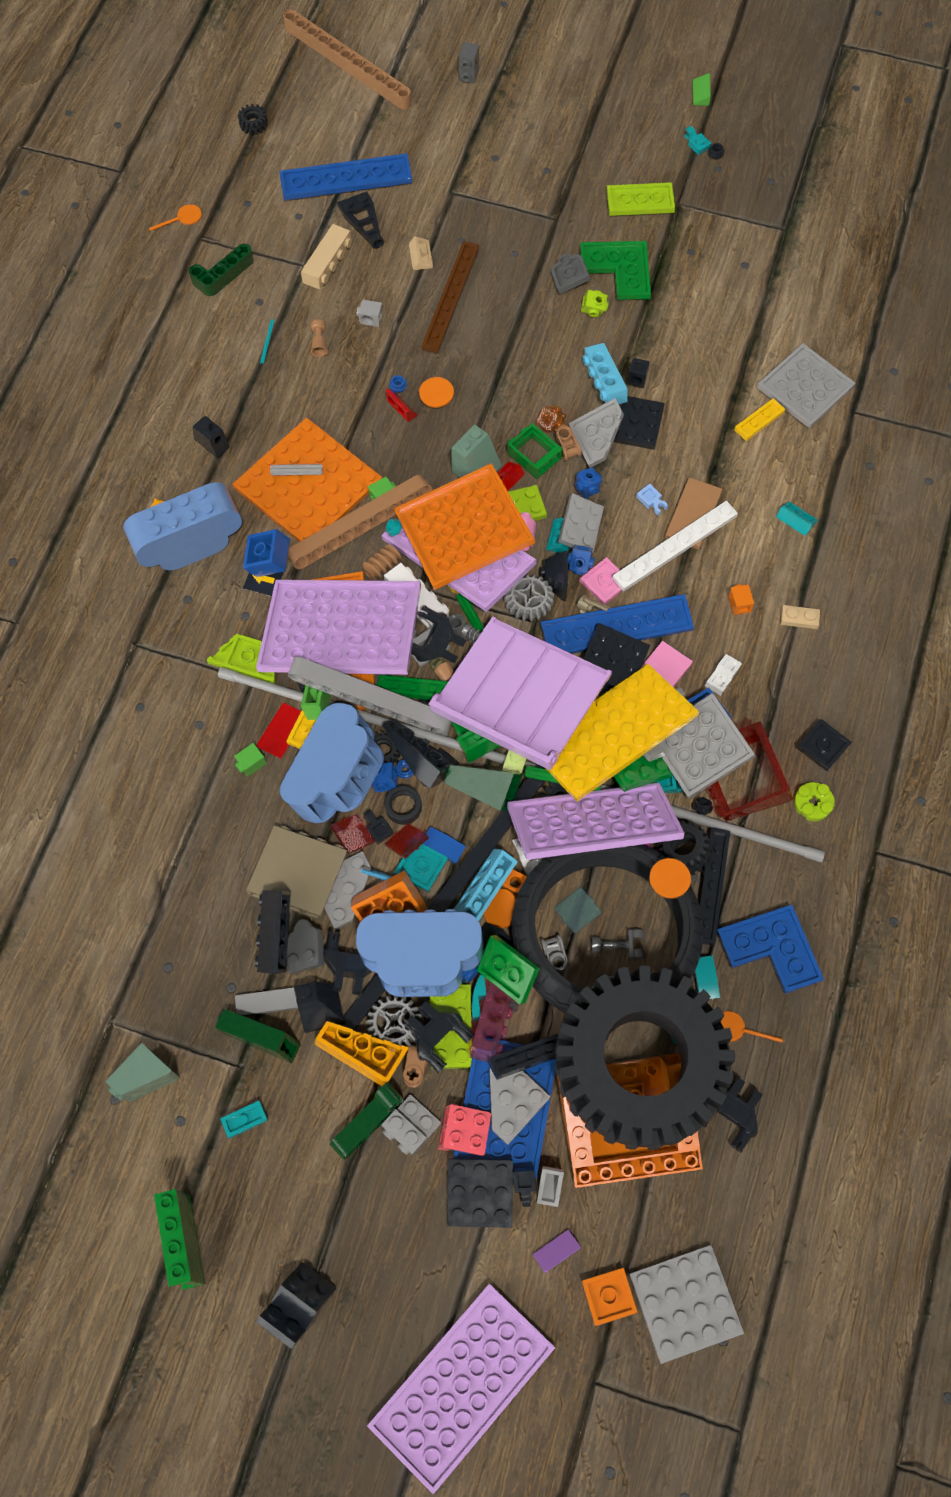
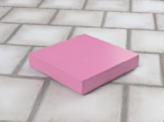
(600, 581)
(669, 663)

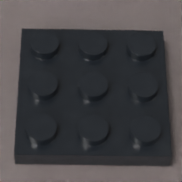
(640, 422)
(616, 653)
(480, 1193)

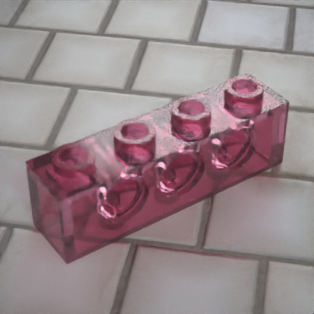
(482, 1048)

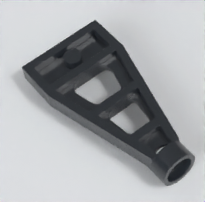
(355, 205)

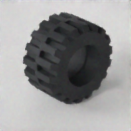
(698, 857)

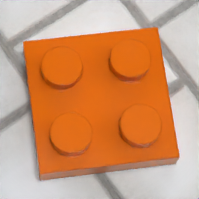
(609, 1297)

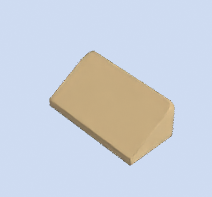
(420, 253)

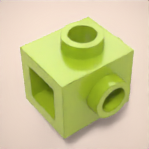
(594, 303)

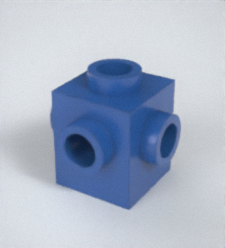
(588, 482)
(580, 559)
(386, 778)

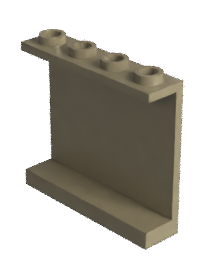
(299, 866)

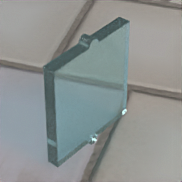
(577, 910)

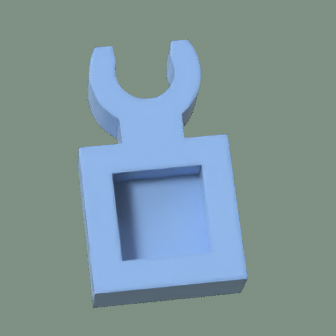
(651, 497)

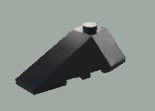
(424, 760)

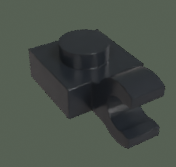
(378, 829)
(525, 1182)

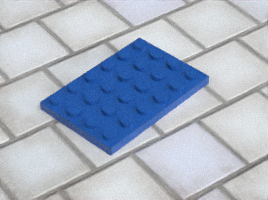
(527, 1145)

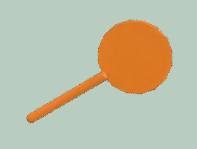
(187, 215)
(737, 1027)

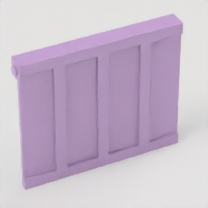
(520, 693)

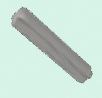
(296, 469)

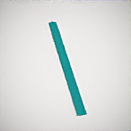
(267, 341)

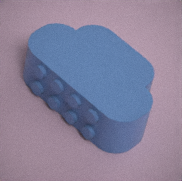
(183, 527)
(332, 765)
(420, 950)

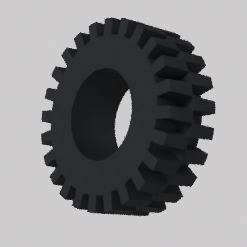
(688, 1020)

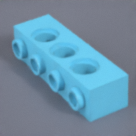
(605, 373)
(486, 883)

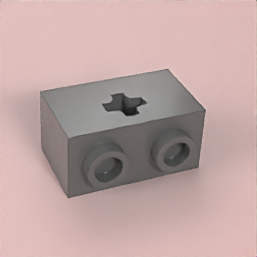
(469, 62)

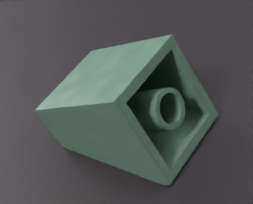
(474, 452)
(140, 1075)

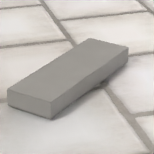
(266, 1002)

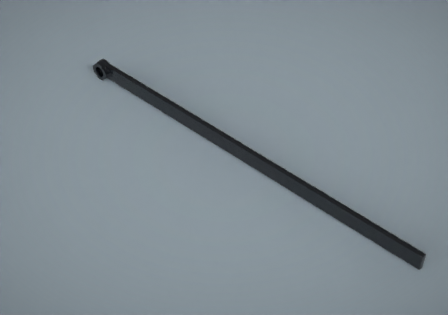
(449, 893)

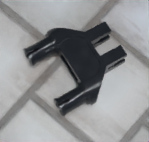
(438, 638)
(344, 965)
(434, 1032)
(740, 1114)

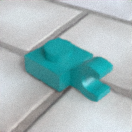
(697, 143)

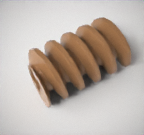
(381, 561)

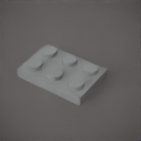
(580, 522)

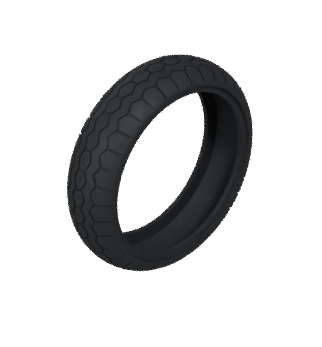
(550, 870)

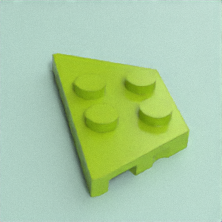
(241, 656)

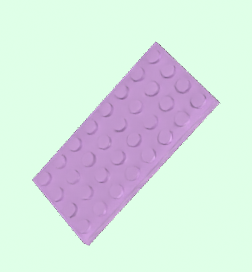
(484, 585)
(595, 822)
(460, 1388)

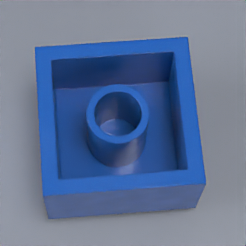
(266, 553)

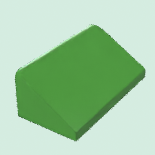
(701, 90)

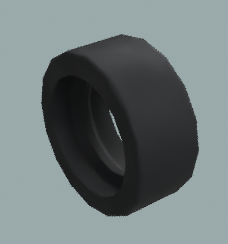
(403, 819)

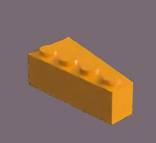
(361, 1051)

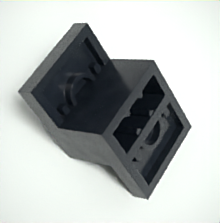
(296, 1305)

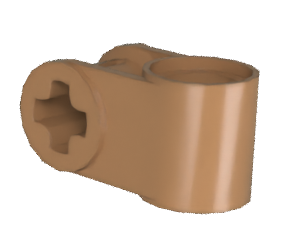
(569, 443)
(413, 1065)

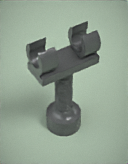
(598, 944)

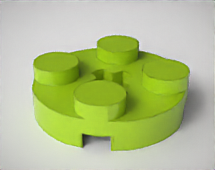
(807, 809)

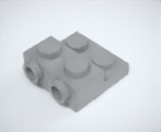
(410, 1125)

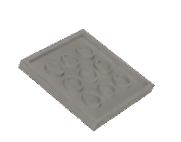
(806, 385)
(705, 748)
(686, 1304)

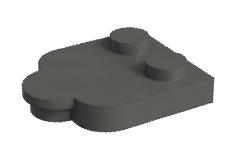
(569, 272)
(304, 948)

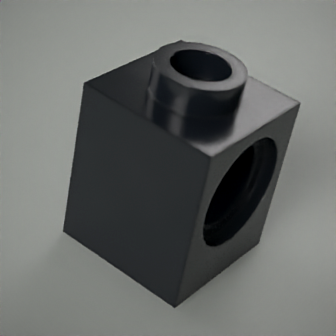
(638, 372)

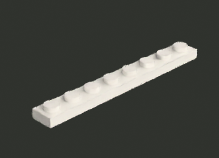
(674, 546)

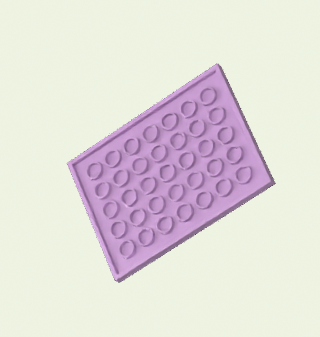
(341, 625)

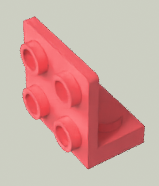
(464, 1130)

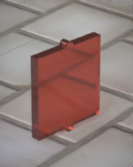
(352, 834)
(406, 841)

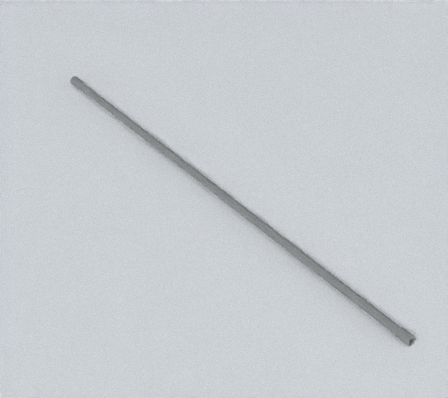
(805, 851)

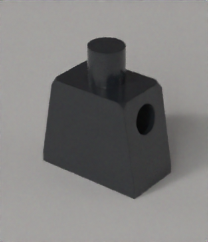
(206, 433)

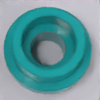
(393, 527)

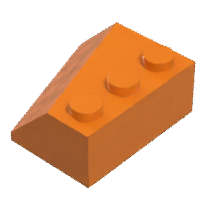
(393, 894)

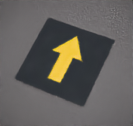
(262, 584)

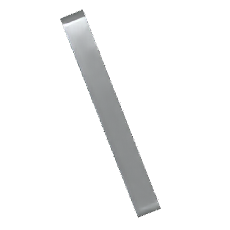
(367, 695)

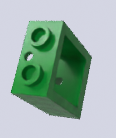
(546, 462)

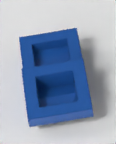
(444, 844)

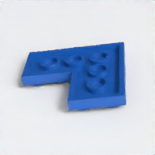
(776, 936)

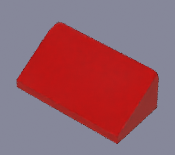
(400, 405)
(510, 474)

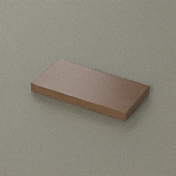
(694, 503)

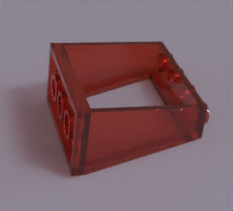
(753, 734)

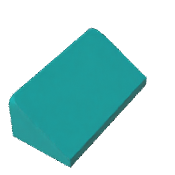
(796, 518)
(553, 544)

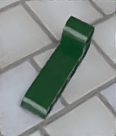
(223, 272)
(367, 1121)

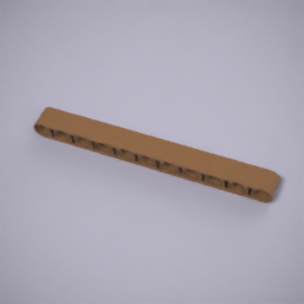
(347, 59)

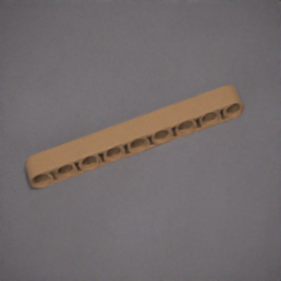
(356, 523)

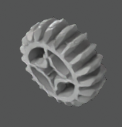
(522, 590)
(400, 1016)

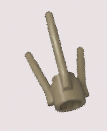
(588, 605)

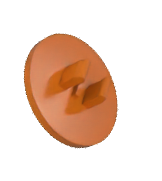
(436, 392)
(670, 878)
(501, 909)

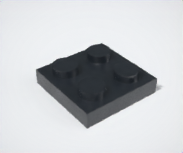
(824, 745)

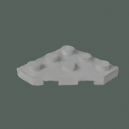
(597, 431)
(348, 884)
(514, 1104)

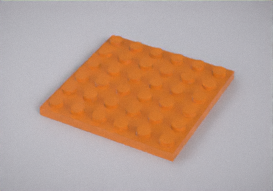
(307, 501)
(464, 526)

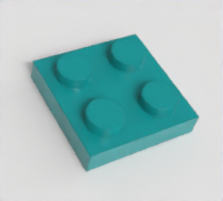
(423, 867)

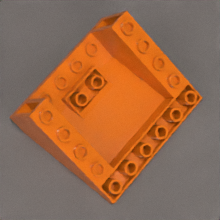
(601, 1162)

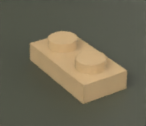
(800, 617)

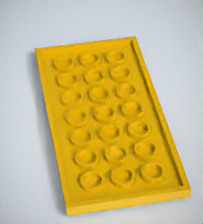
(621, 730)

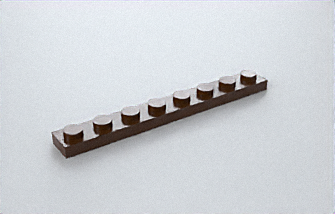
(450, 297)

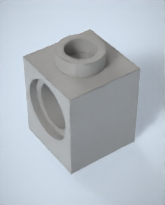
(370, 313)

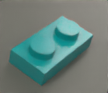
(244, 1119)

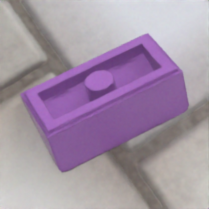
(556, 1251)

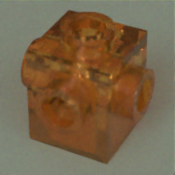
(551, 418)

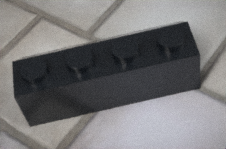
(273, 931)

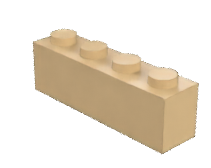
(326, 256)

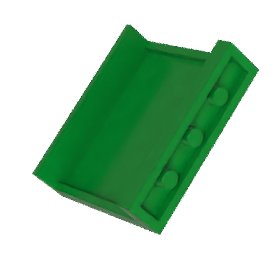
(179, 1239)

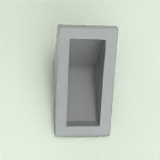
(550, 1186)

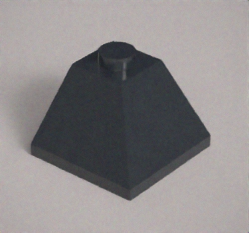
(556, 573)
(318, 1005)

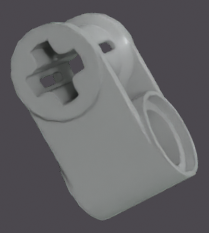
(554, 951)

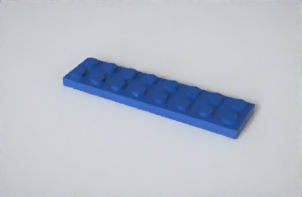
(345, 176)
(637, 620)

